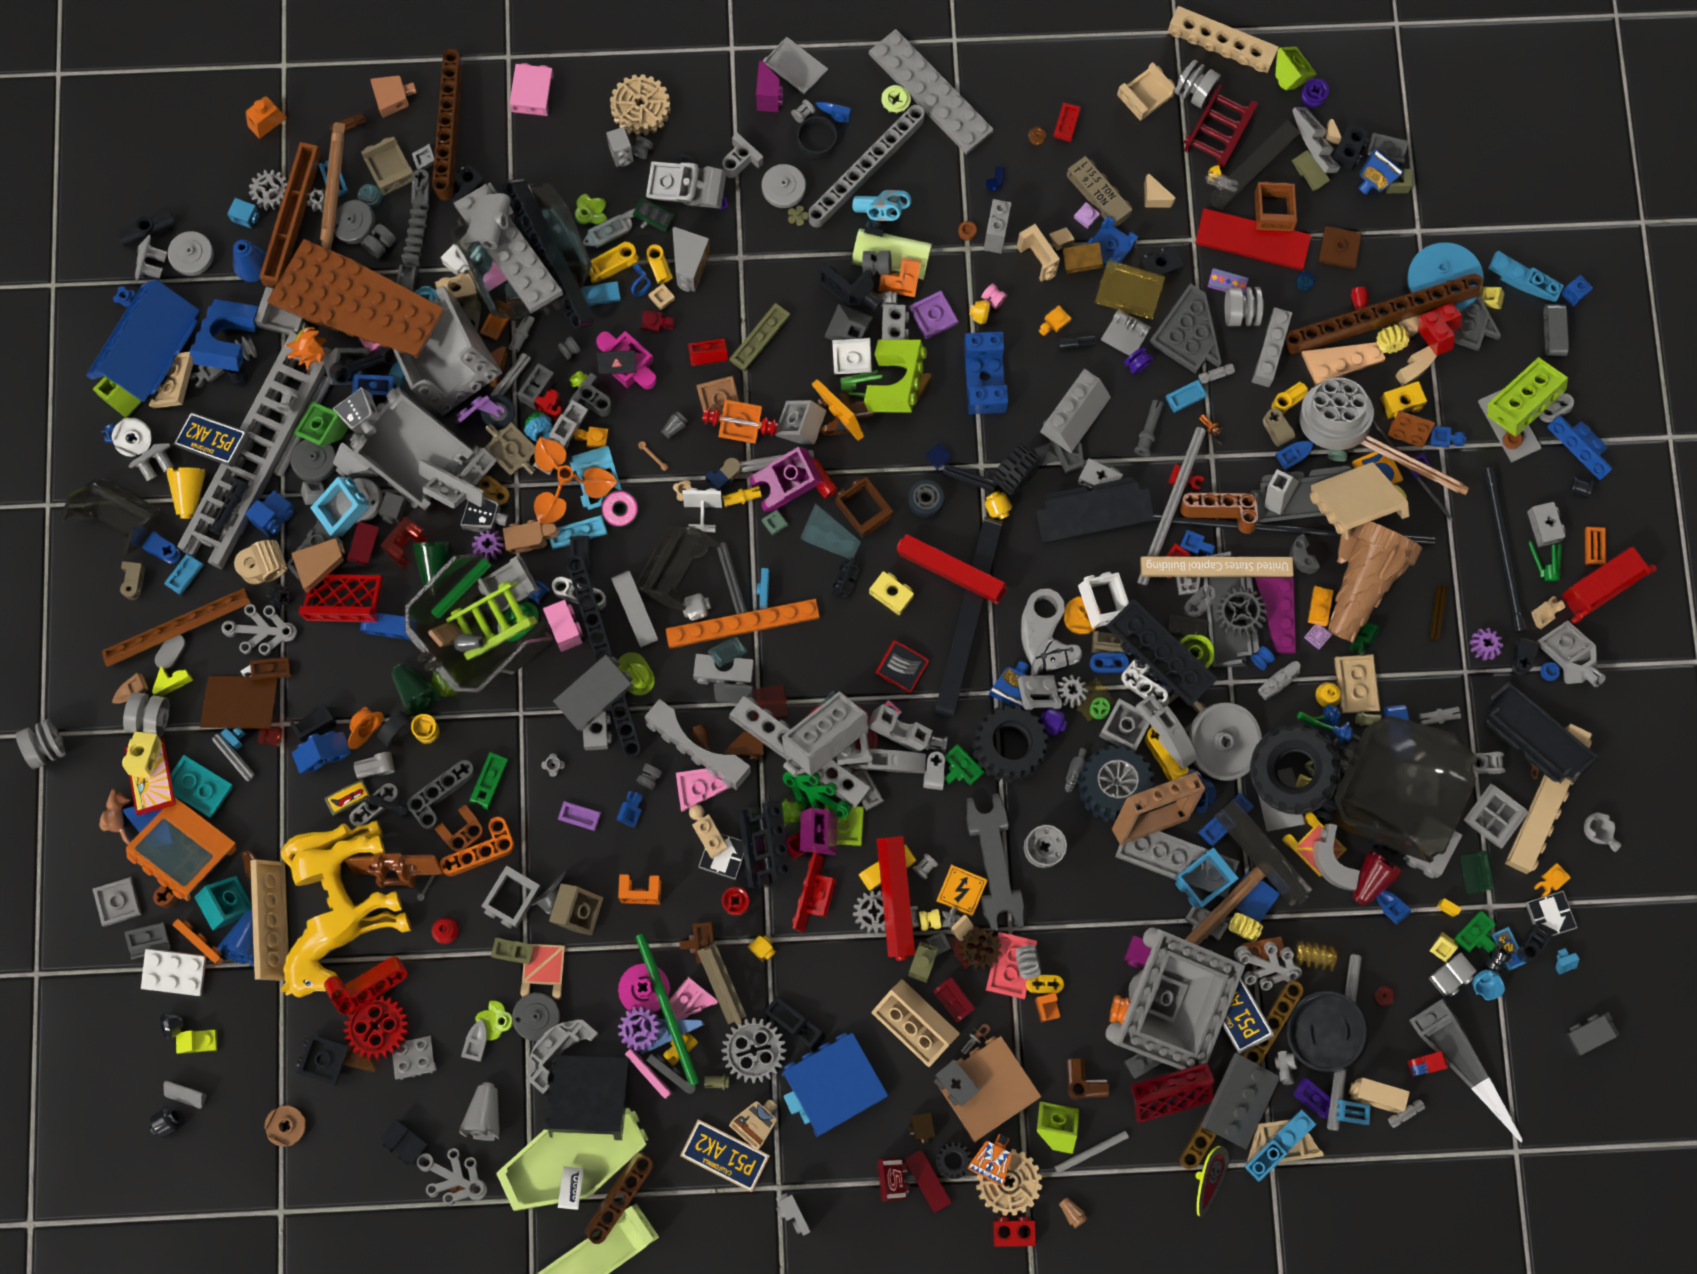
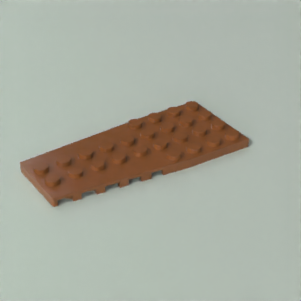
(354, 300)

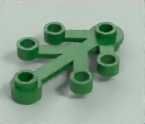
(815, 792)

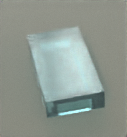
(727, 651)

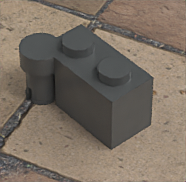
(1592, 1034)

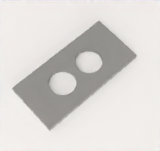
(1529, 443)

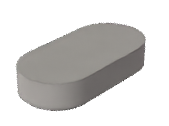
(170, 652)

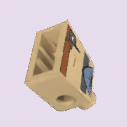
(755, 1123)

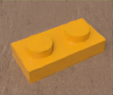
(1320, 606)

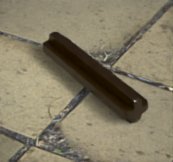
(1438, 612)

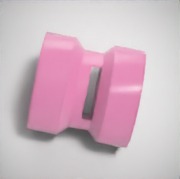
(994, 296)

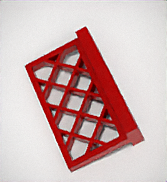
(343, 613)

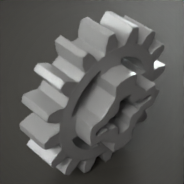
(268, 188)
(865, 912)

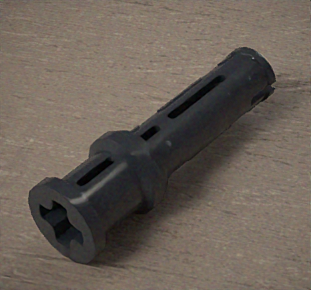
(233, 498)

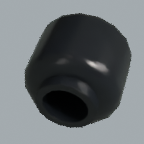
(164, 1122)

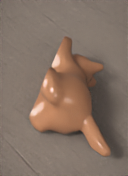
(112, 818)

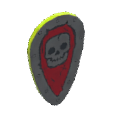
(1211, 1178)

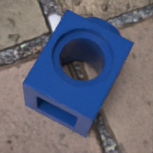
(1576, 290)

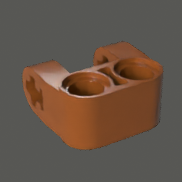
(464, 833)

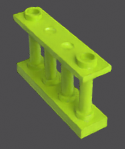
(507, 631)

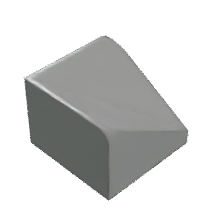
(311, 491)

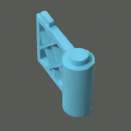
(597, 458)

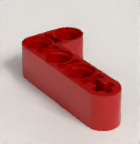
(366, 986)

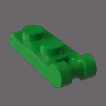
(489, 780)

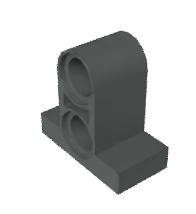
(595, 400)

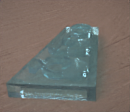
(829, 534)

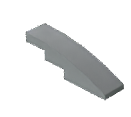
(1313, 136)

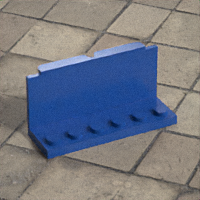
(146, 340)

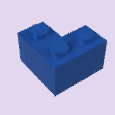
(373, 383)
(271, 514)
(320, 750)

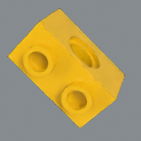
(1411, 393)

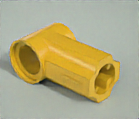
(659, 265)
(1290, 397)

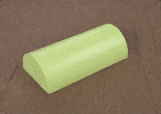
(899, 248)

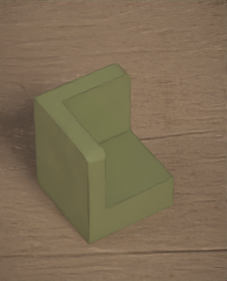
(1401, 184)

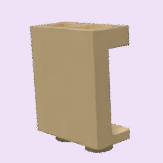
(1147, 91)
(1035, 240)

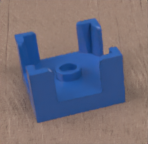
(1113, 243)

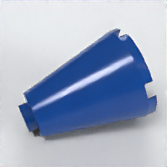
(248, 260)
(239, 941)

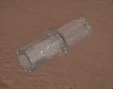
(1221, 182)

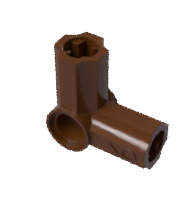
(1090, 1088)

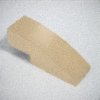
(1417, 366)

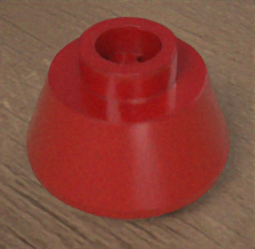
(444, 936)

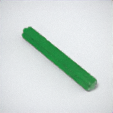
(454, 595)

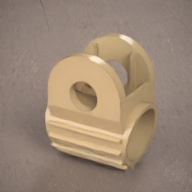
(267, 560)

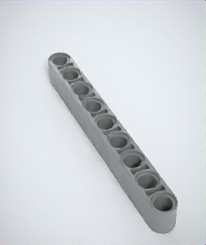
(870, 158)

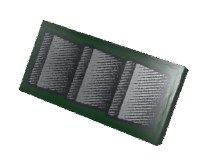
(653, 214)

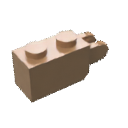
(528, 536)

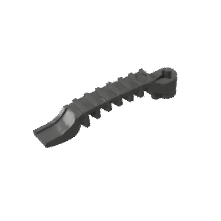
(416, 234)

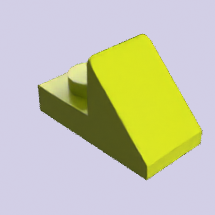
(166, 684)
(196, 1041)

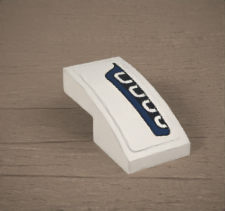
(570, 1188)

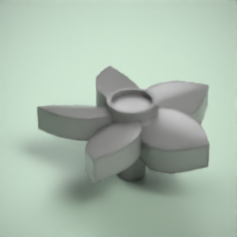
(949, 918)

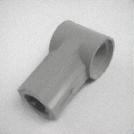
(379, 764)

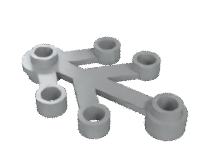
(261, 630)
(1289, 972)
(454, 1178)

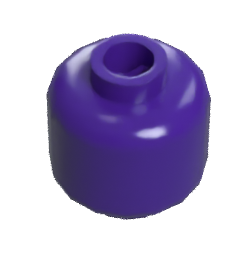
(1053, 721)

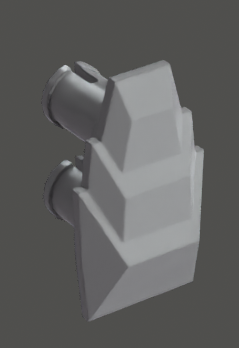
(145, 251)
(156, 451)

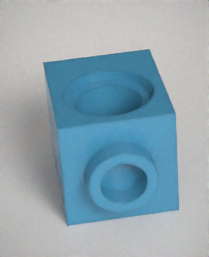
(243, 213)

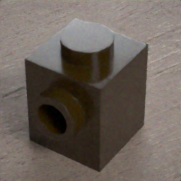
(922, 1128)

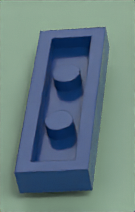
(1214, 830)

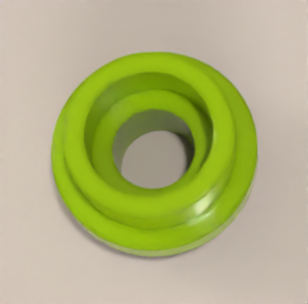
(578, 378)

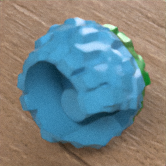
(538, 426)

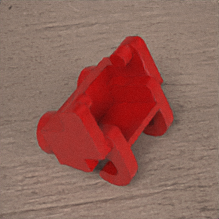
(550, 404)

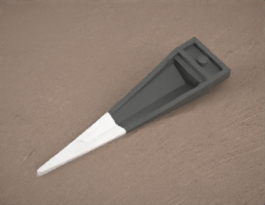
(1443, 1032)

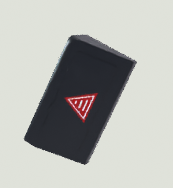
(616, 362)

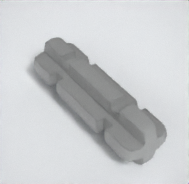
(1216, 373)
(1409, 1112)

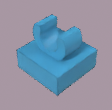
(233, 737)
(1566, 962)

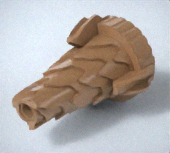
(1375, 561)

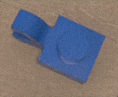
(1194, 543)
(629, 811)

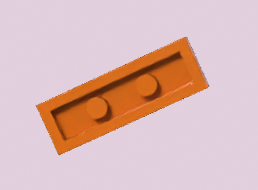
(199, 941)

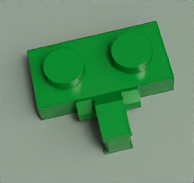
(961, 766)
(1477, 933)

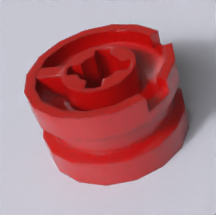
(735, 909)

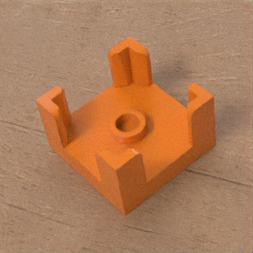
(639, 896)

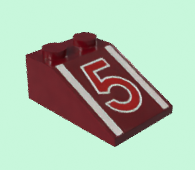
(892, 1179)

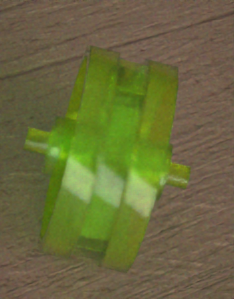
(791, 811)

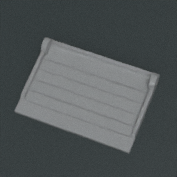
(795, 65)
(1278, 820)

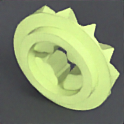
(893, 92)

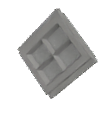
(1496, 816)

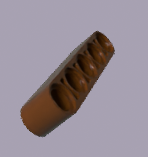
(618, 1208)

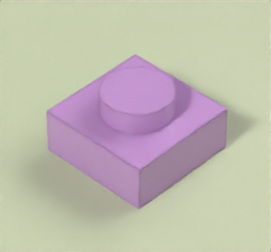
(1086, 215)

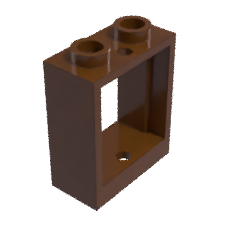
(875, 521)

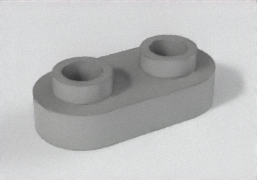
(1556, 409)

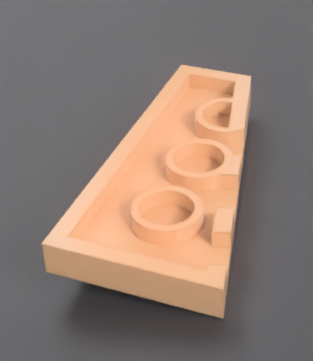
(1341, 361)

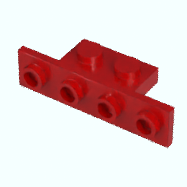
(815, 894)

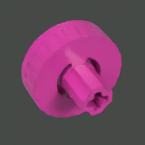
(638, 977)

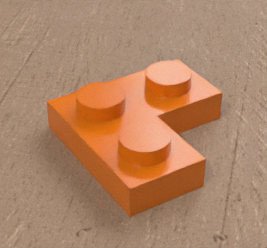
(902, 283)

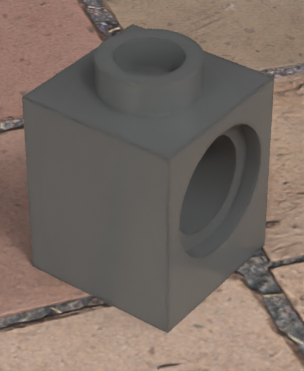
(392, 508)

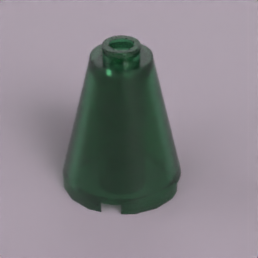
(414, 690)

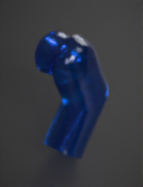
(998, 180)

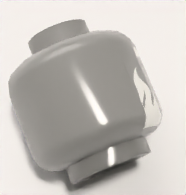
(696, 606)

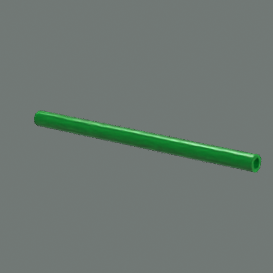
(667, 1010)

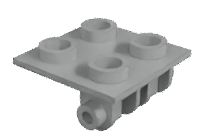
(1125, 333)
(414, 1058)

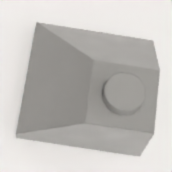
(351, 465)

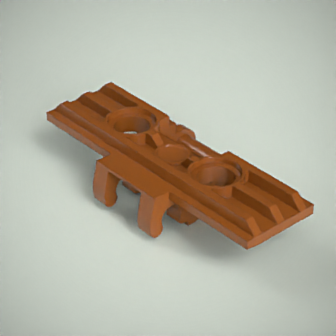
(405, 866)

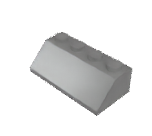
(1076, 411)

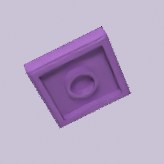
(933, 314)

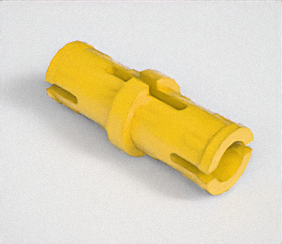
(741, 496)

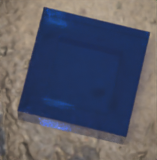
(938, 456)

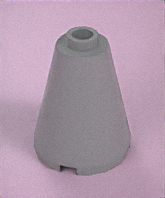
(482, 1114)

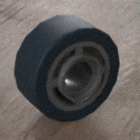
(930, 489)

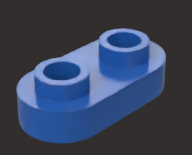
(1108, 662)

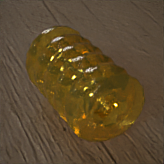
(1315, 954)

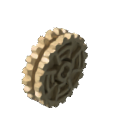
(640, 105)
(1023, 1190)

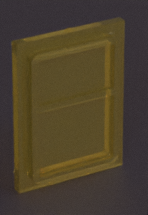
(1130, 289)

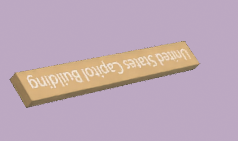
(1216, 566)

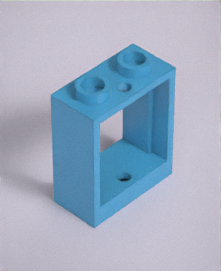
(1219, 864)

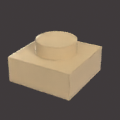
(661, 296)

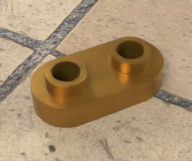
(494, 490)

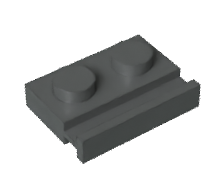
(149, 936)

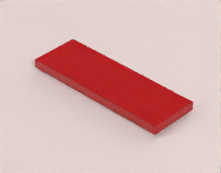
(1241, 238)

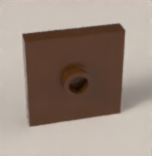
(1339, 247)

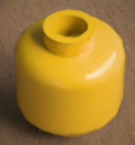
(998, 505)

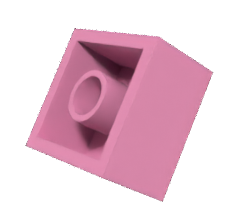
(562, 623)

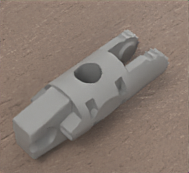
(1279, 680)

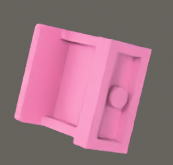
(531, 89)

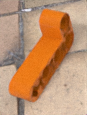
(476, 851)

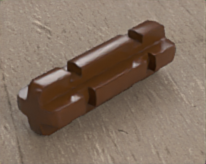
(352, 122)

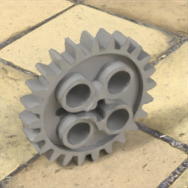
(758, 1068)

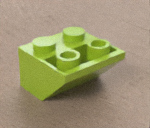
(117, 397)

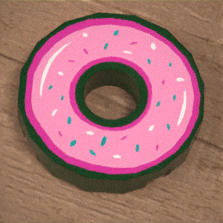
(619, 497)

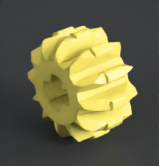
(1392, 339)
(1245, 927)

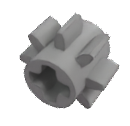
(316, 194)

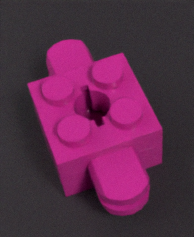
(644, 359)

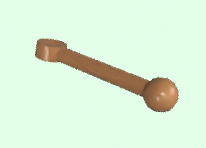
(642, 445)

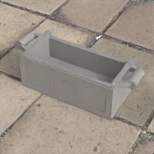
(823, 734)

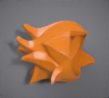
(307, 347)

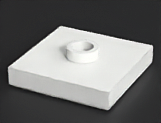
(852, 356)

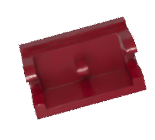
(362, 543)
(953, 1000)

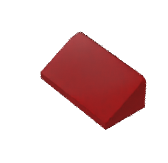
(708, 352)

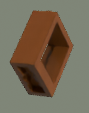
(1275, 222)

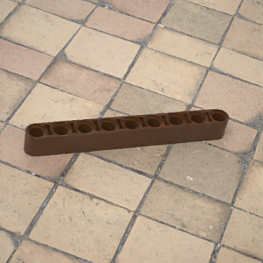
(448, 124)

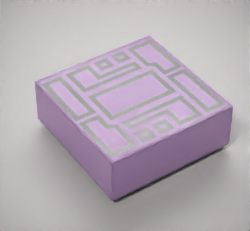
(1317, 636)

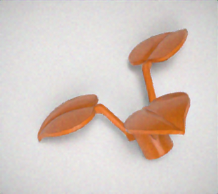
(551, 455)

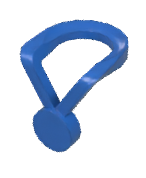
(637, 268)

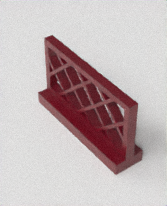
(1173, 1084)

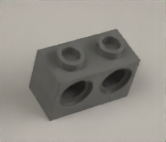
(536, 385)

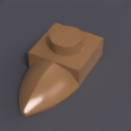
(134, 684)

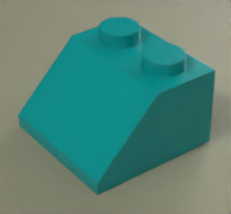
(223, 902)

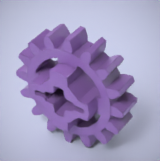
(635, 1034)

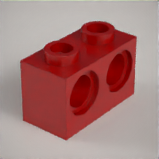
(1014, 1237)

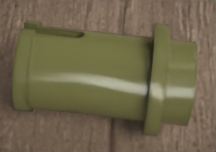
(1366, 719)
(717, 1081)

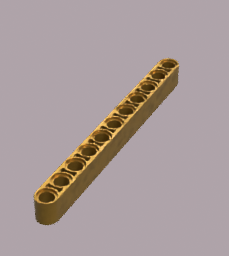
(1260, 1052)

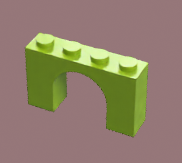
(901, 395)

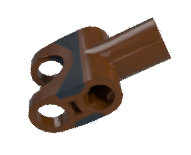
(836, 426)

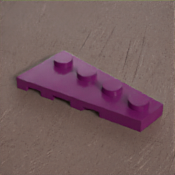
(1279, 598)

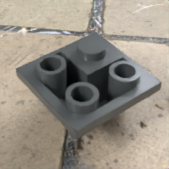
(848, 324)

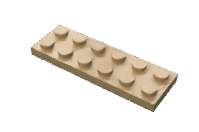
(269, 919)

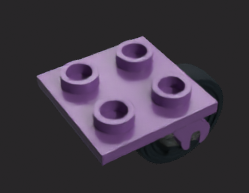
(494, 410)

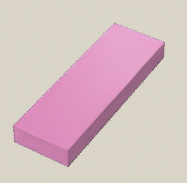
(649, 1073)

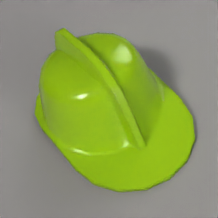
(640, 672)

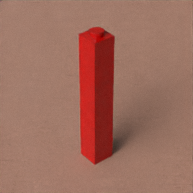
(951, 569)
(895, 897)

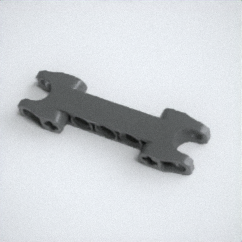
(1001, 897)

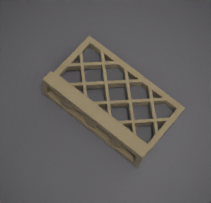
(721, 984)

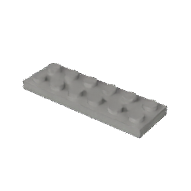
(1171, 857)

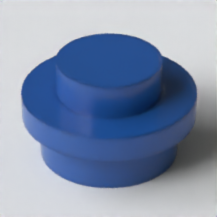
(1550, 671)

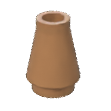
(1073, 1213)

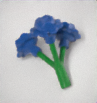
(1331, 717)

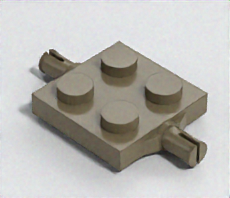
(510, 449)

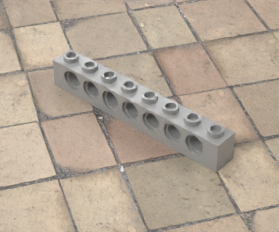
(771, 739)

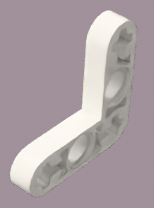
(1141, 679)

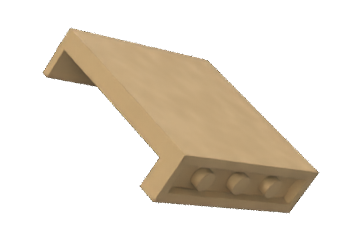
(1357, 498)

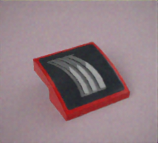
(901, 666)

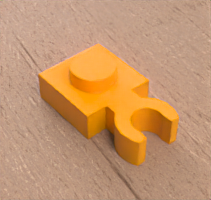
(1554, 879)

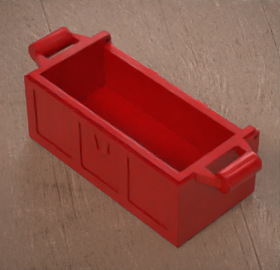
(1606, 583)

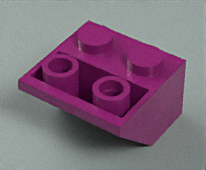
(818, 831)

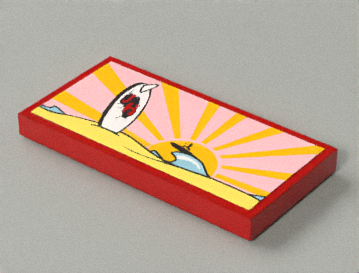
(153, 792)

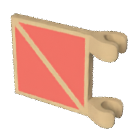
(544, 969)

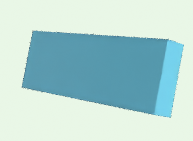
(593, 527)

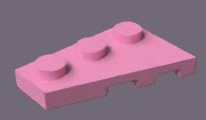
(697, 787)

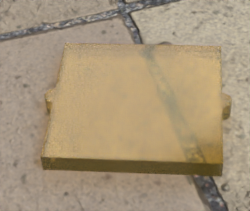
(1095, 691)

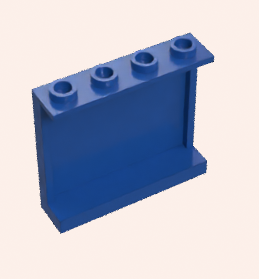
(834, 1083)

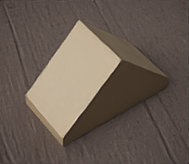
(1156, 194)

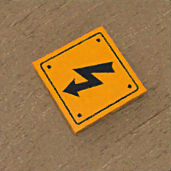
(961, 890)

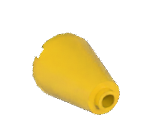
(185, 489)

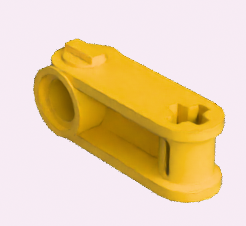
(612, 262)
(1165, 760)

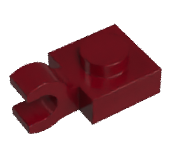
(653, 321)

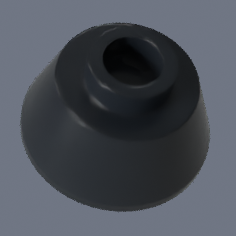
(171, 1025)

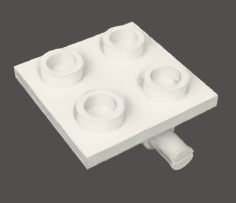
(697, 498)

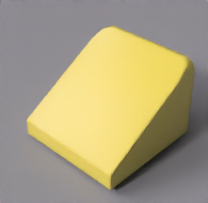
(1492, 297)
(1444, 947)

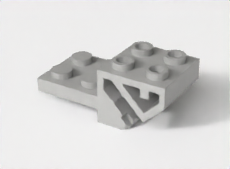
(686, 184)

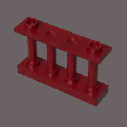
(1230, 141)

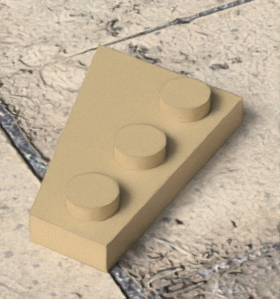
(175, 385)

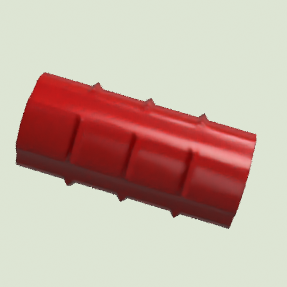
(827, 487)

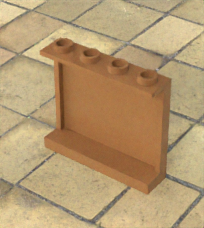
(1002, 1088)

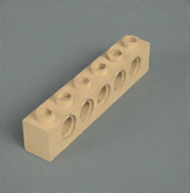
(1231, 36)

